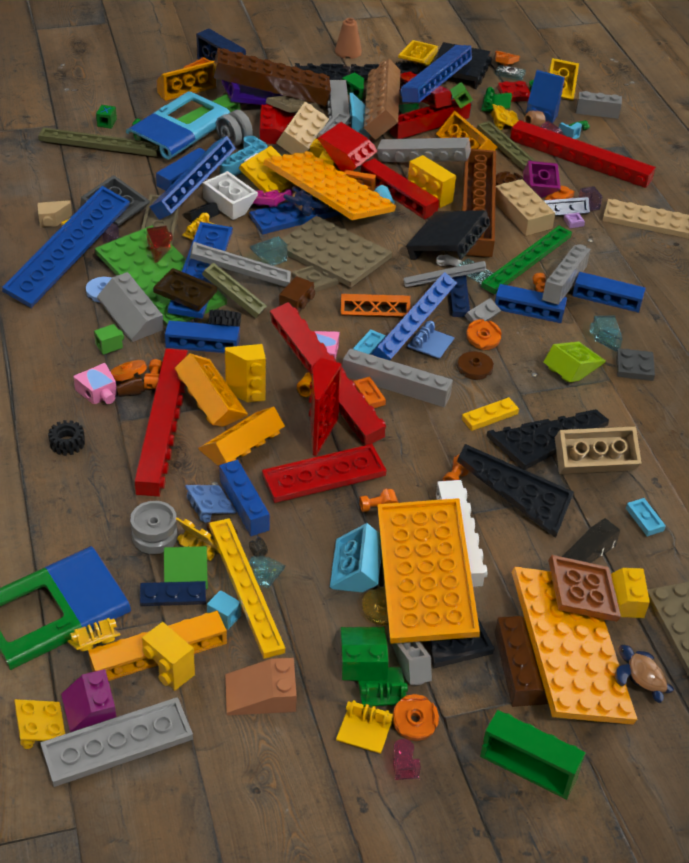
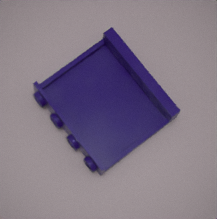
(246, 94)

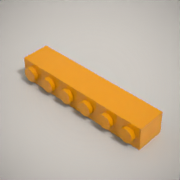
(127, 657)

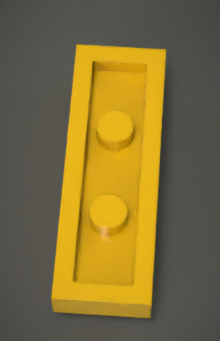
(490, 414)

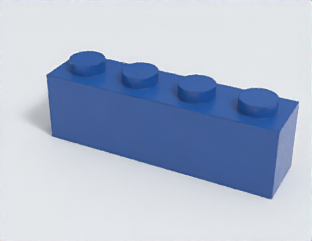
(171, 173)
(609, 292)
(528, 303)
(201, 336)
(244, 498)

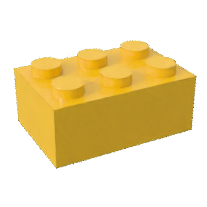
(432, 179)

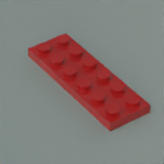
(323, 473)

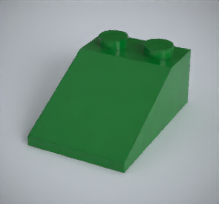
(364, 653)

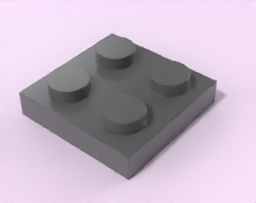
(635, 364)

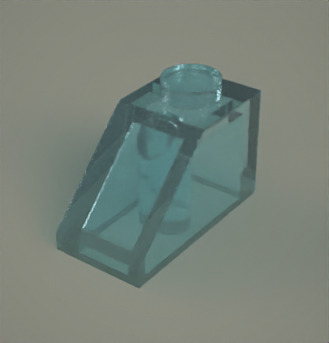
(606, 331)

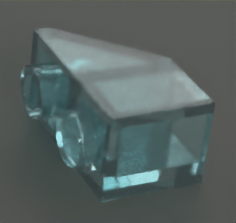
(271, 251)

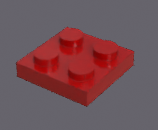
(518, 89)

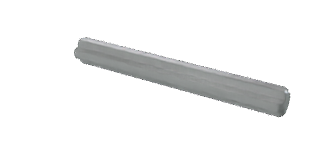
(452, 272)

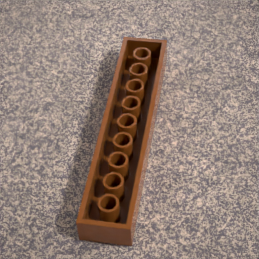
(480, 194)

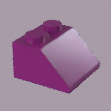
(542, 177)
(88, 701)

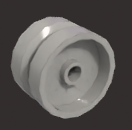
(235, 126)
(154, 527)

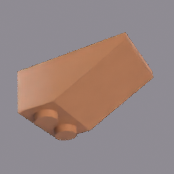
(262, 688)

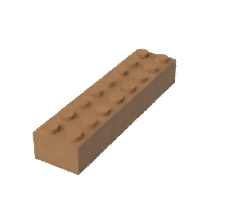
(382, 98)

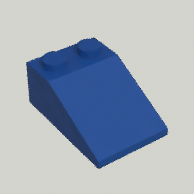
(546, 94)

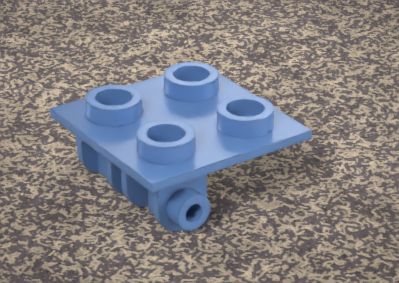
(431, 341)
(208, 500)

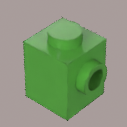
(461, 95)
(108, 339)

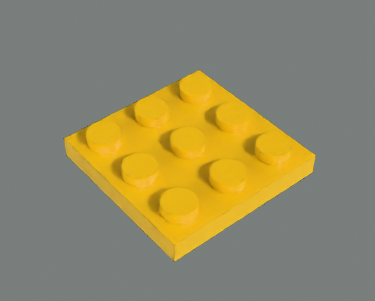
(261, 175)

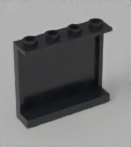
(475, 68)
(449, 232)

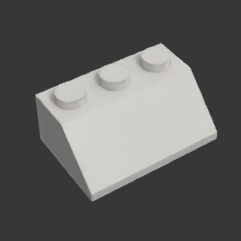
(230, 194)

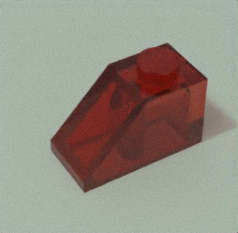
(159, 241)

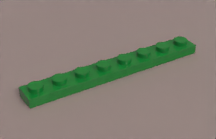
(526, 259)

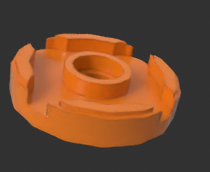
(483, 334)
(127, 370)
(416, 706)

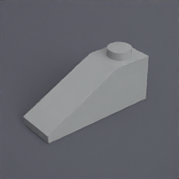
(414, 662)

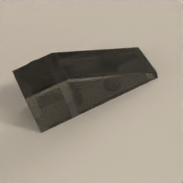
(594, 542)

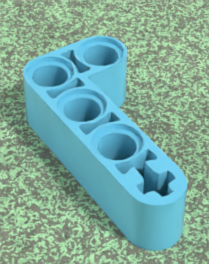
(250, 146)

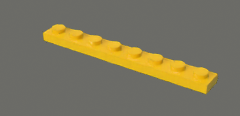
(247, 589)

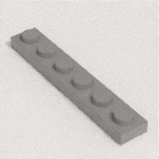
(240, 264)

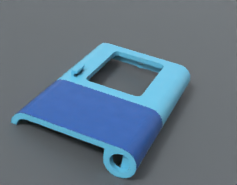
(174, 134)

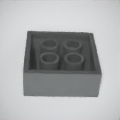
(114, 184)

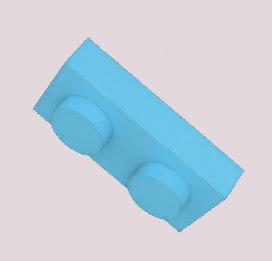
(369, 342)
(645, 517)

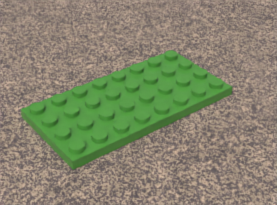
(133, 256)

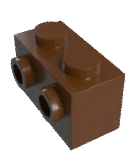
(297, 293)

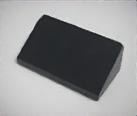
(210, 208)

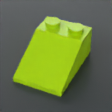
(572, 361)

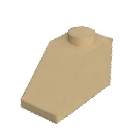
(53, 213)

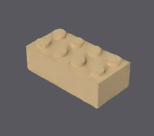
(302, 129)
(524, 207)
(597, 450)

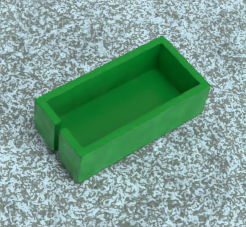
(532, 754)

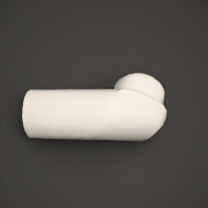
(445, 260)

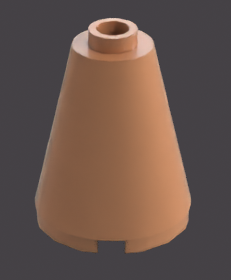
(348, 40)

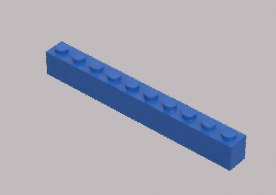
(436, 74)

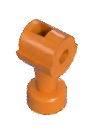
(539, 281)
(151, 378)
(457, 470)
(387, 496)

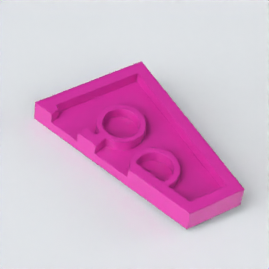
(270, 198)

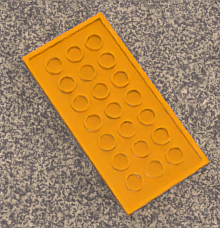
(330, 185)
(427, 571)
(572, 655)

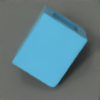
(571, 131)
(227, 607)

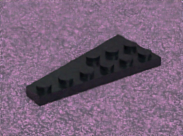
(338, 71)
(536, 439)
(531, 494)
(459, 650)

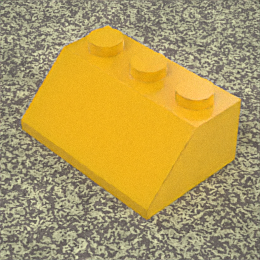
(246, 372)

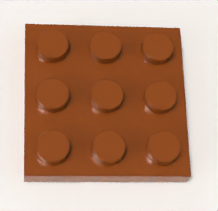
(584, 588)

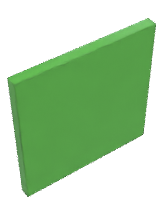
(185, 564)

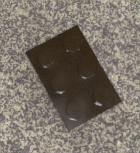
(185, 289)

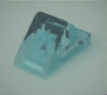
(266, 569)

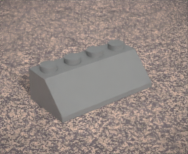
(130, 307)

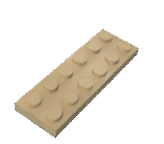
(647, 218)

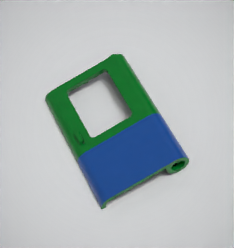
(83, 594)

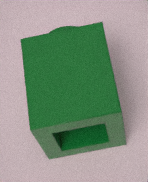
(106, 116)

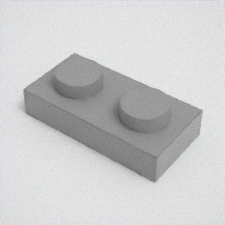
(485, 311)

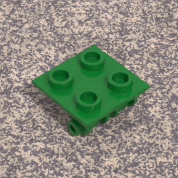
(497, 99)
(384, 691)

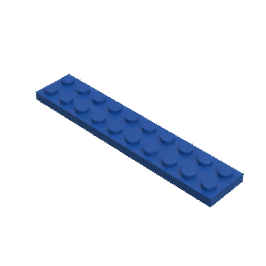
(65, 247)

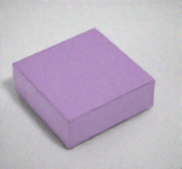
(574, 220)

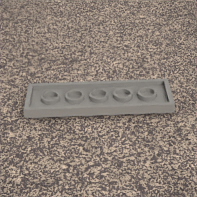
(116, 741)

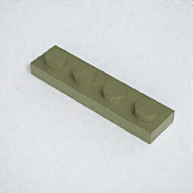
(234, 290)

